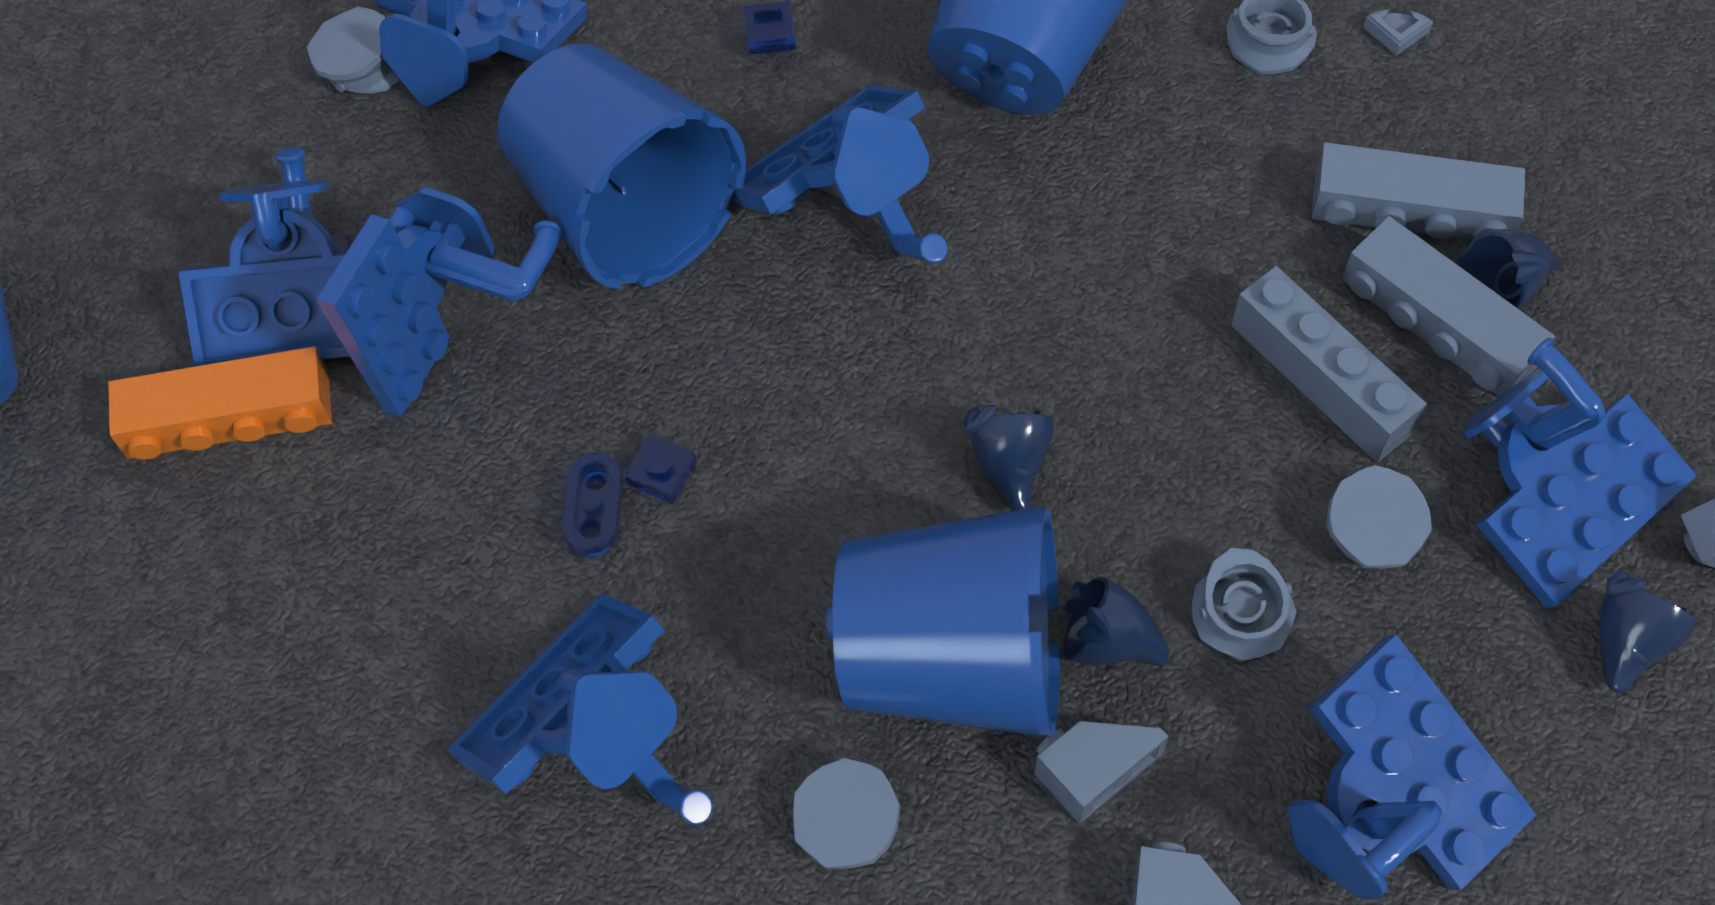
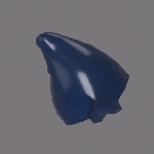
(1509, 263)
(1010, 450)
(1110, 627)
(1637, 630)

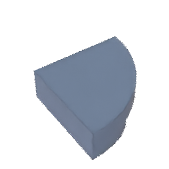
(1397, 30)

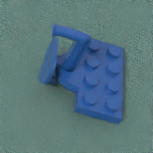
(436, 39)
(867, 153)
(274, 276)
(395, 276)
(1575, 476)
(586, 706)
(1417, 772)

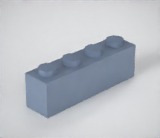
(1417, 191)
(1444, 306)
(1327, 364)

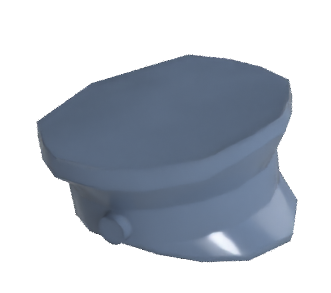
(1271, 35)
(350, 53)
(1378, 518)
(1243, 606)
(845, 814)

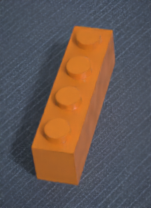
(219, 403)

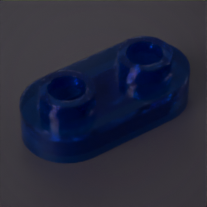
(592, 508)

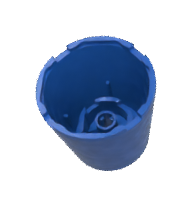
(1018, 51)
(620, 163)
(951, 623)

